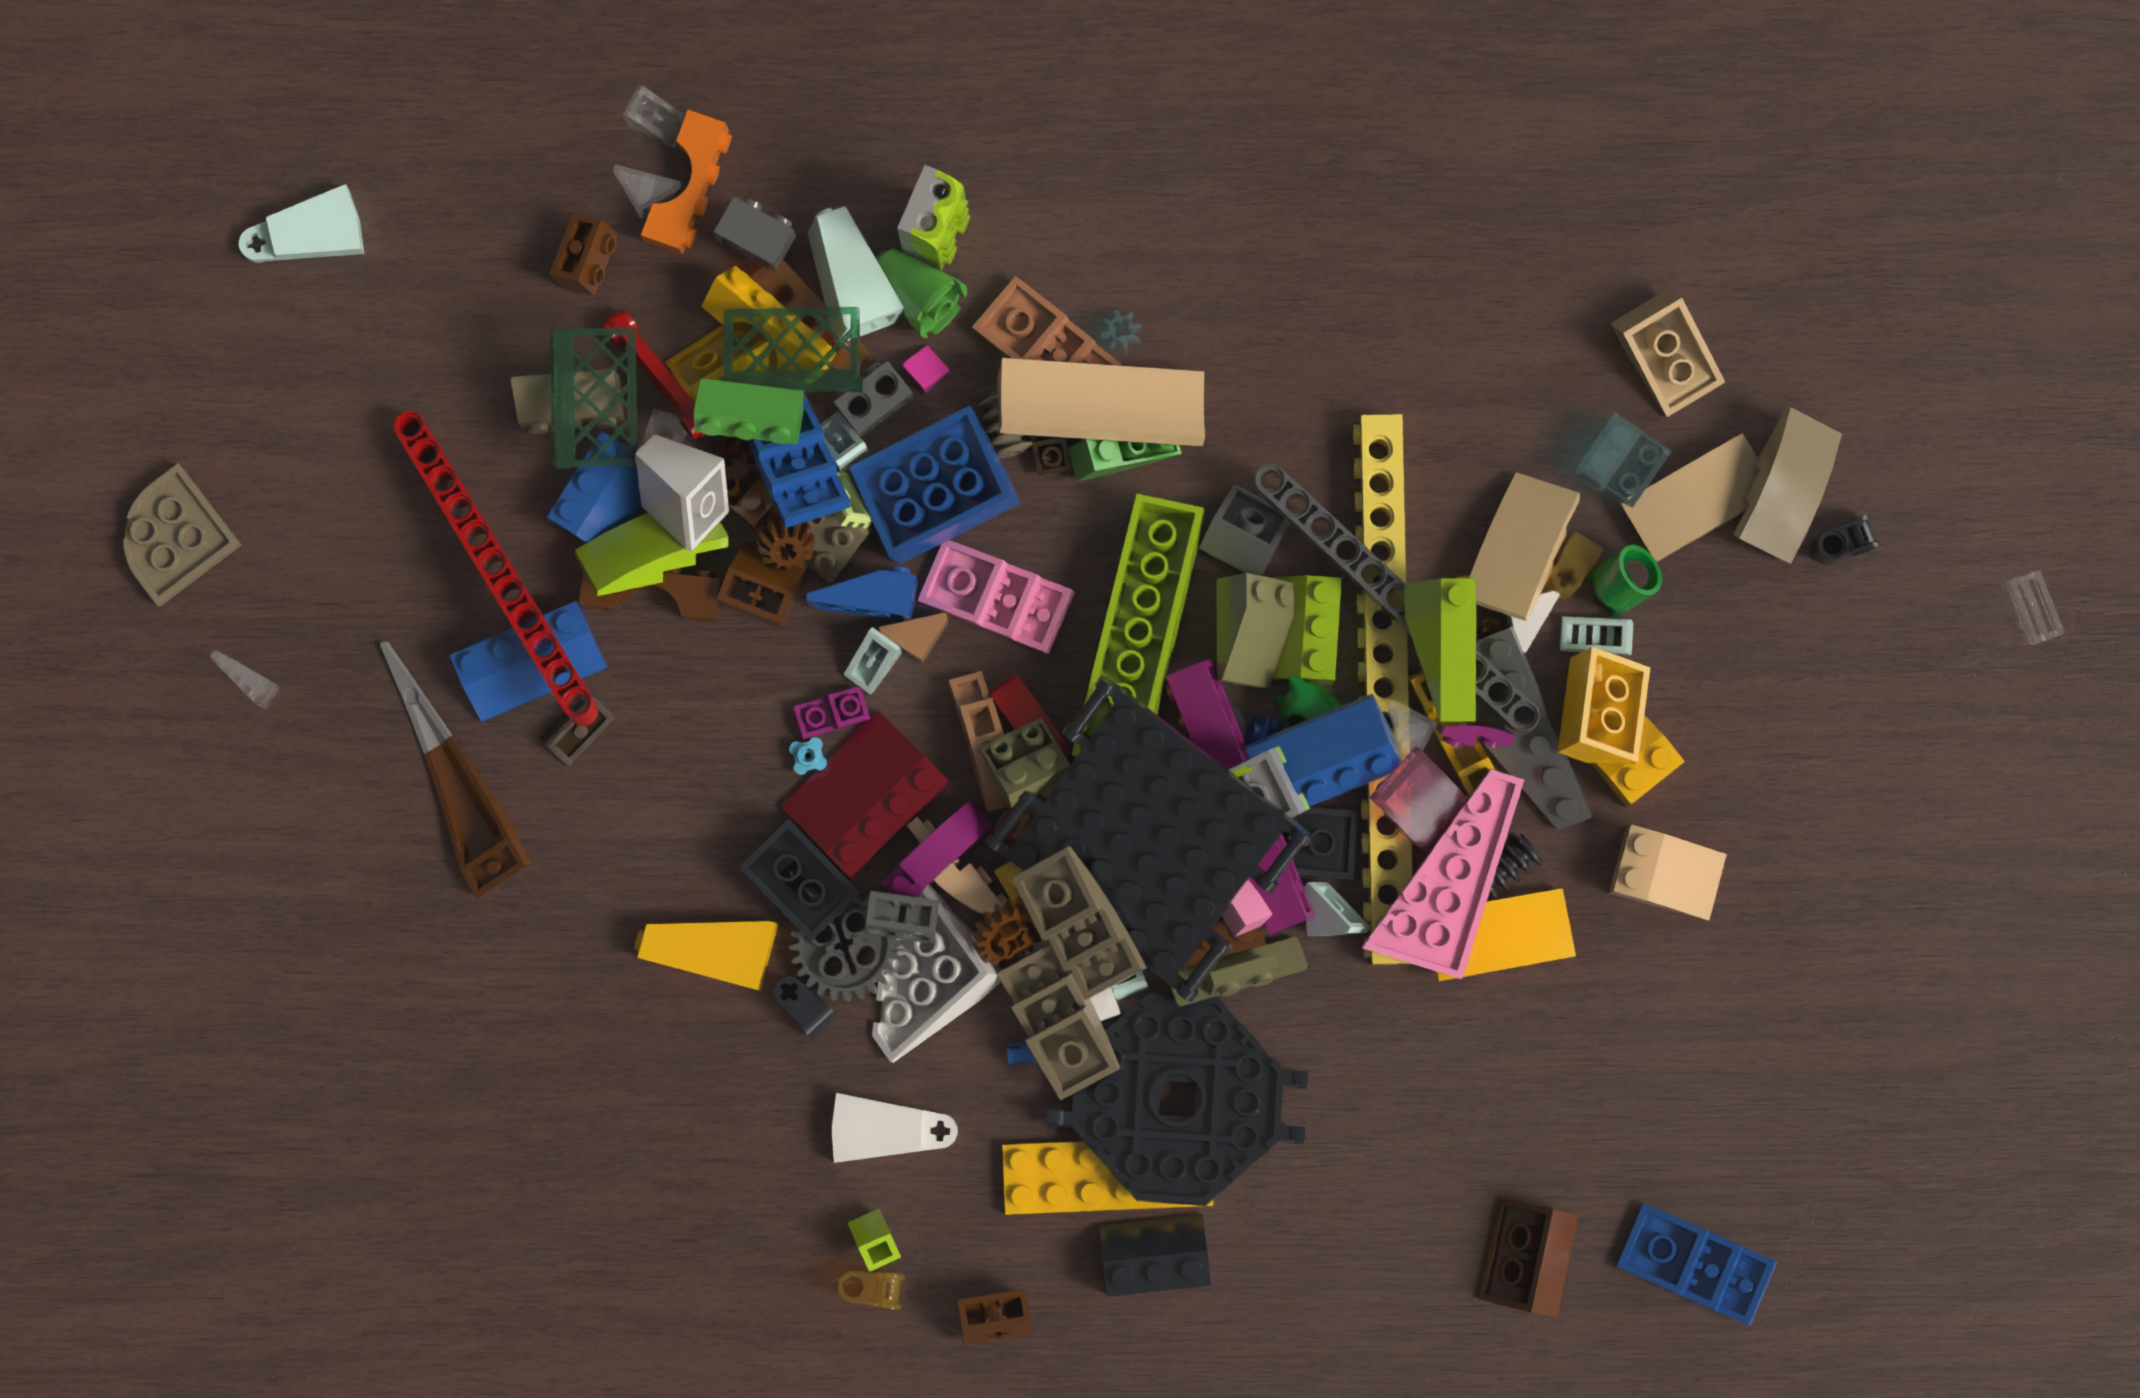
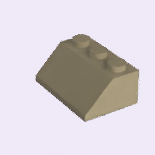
(533, 400)

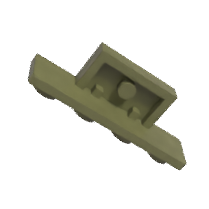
(1248, 968)

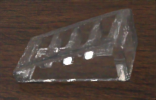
(253, 684)

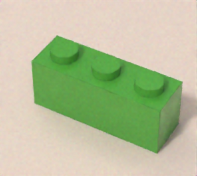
(748, 411)

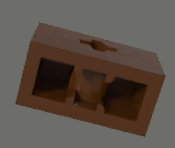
(994, 1317)

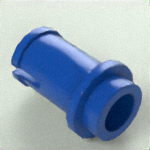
(1019, 1053)

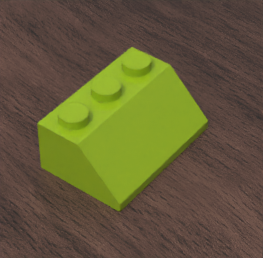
(1313, 635)

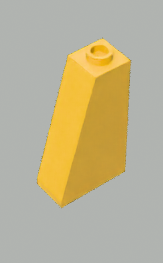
(716, 950)

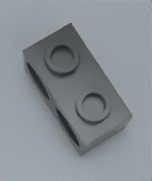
(879, 406)
(901, 917)

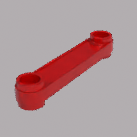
(656, 372)

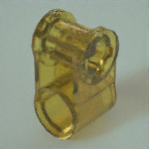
(1575, 561)
(874, 1288)

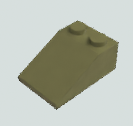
(1252, 627)

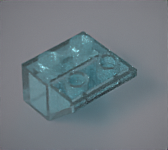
(1621, 461)

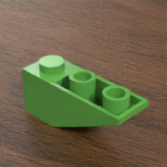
(1105, 457)

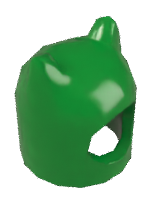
(1615, 585)
(1304, 701)

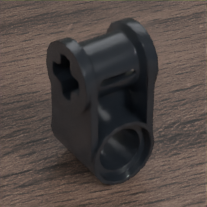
(1850, 538)
(807, 1010)

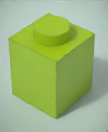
(874, 1240)

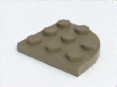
(174, 535)

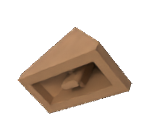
(916, 635)

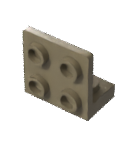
(834, 545)

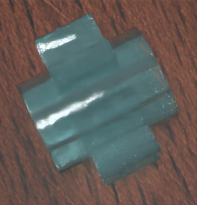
(1124, 340)

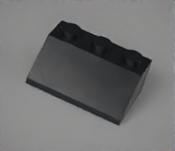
(1155, 1255)

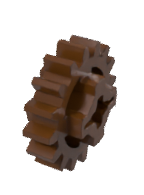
(1005, 933)

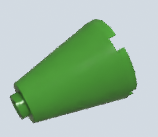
(924, 291)

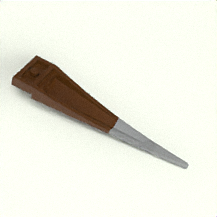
(478, 825)

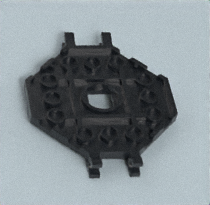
(1233, 1108)

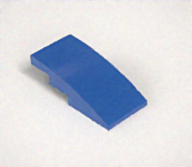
(801, 476)
(1696, 1264)

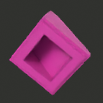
(925, 368)

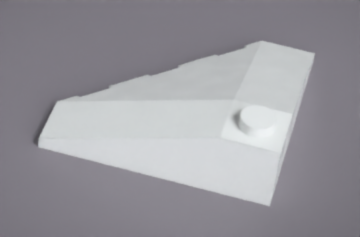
(931, 983)

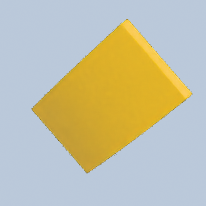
(1520, 934)

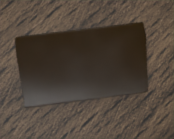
(570, 740)

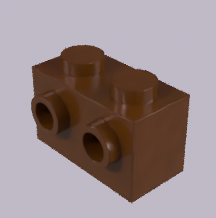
(584, 254)

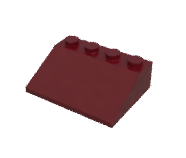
(865, 795)

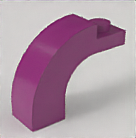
(939, 851)

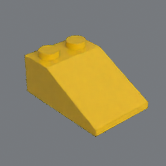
(1655, 762)

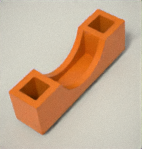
(672, 222)

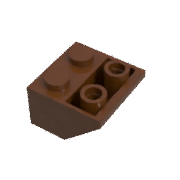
(758, 589)

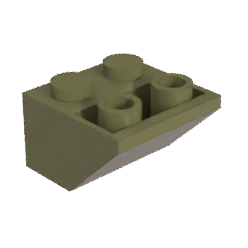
(1025, 761)

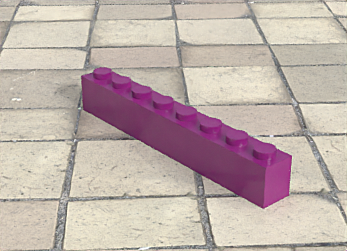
(1215, 730)

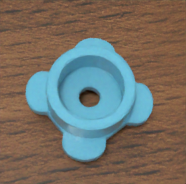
(816, 761)

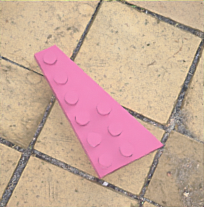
(1445, 898)

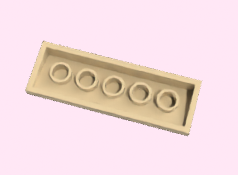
(1101, 402)

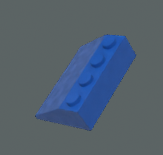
(934, 485)

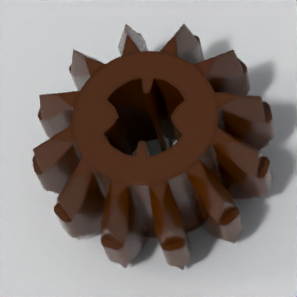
(785, 545)

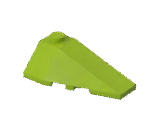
(1444, 637)

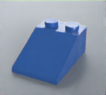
(876, 595)

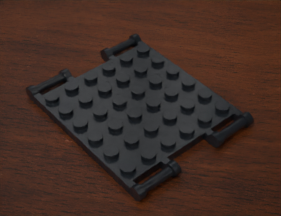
(1156, 830)

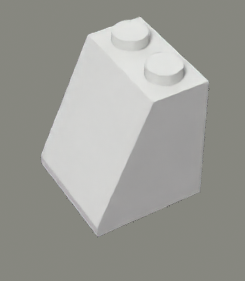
(682, 488)

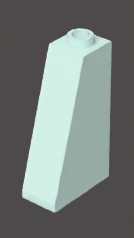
(851, 273)

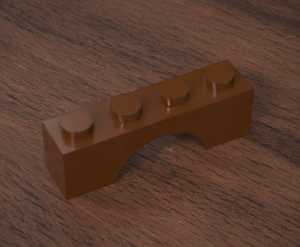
(693, 594)

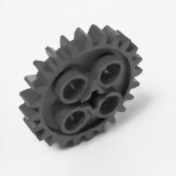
(816, 956)

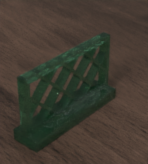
(805, 380)
(562, 396)

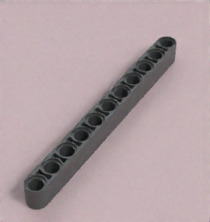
(1378, 591)

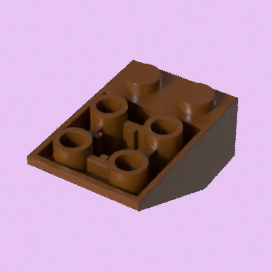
(745, 485)

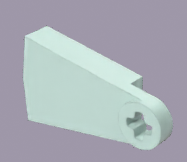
(310, 229)

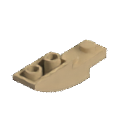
(967, 885)

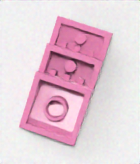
(996, 596)

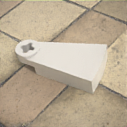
(878, 1129)

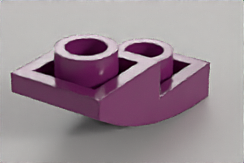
(830, 713)
(1467, 732)

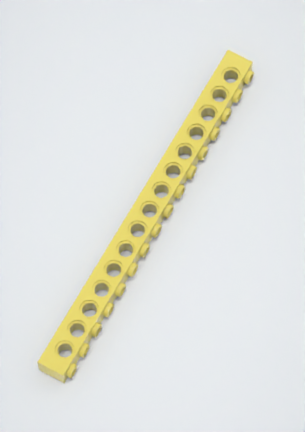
(1388, 432)

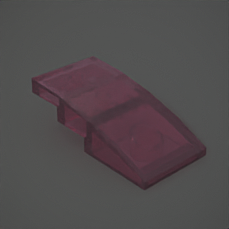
(1419, 800)

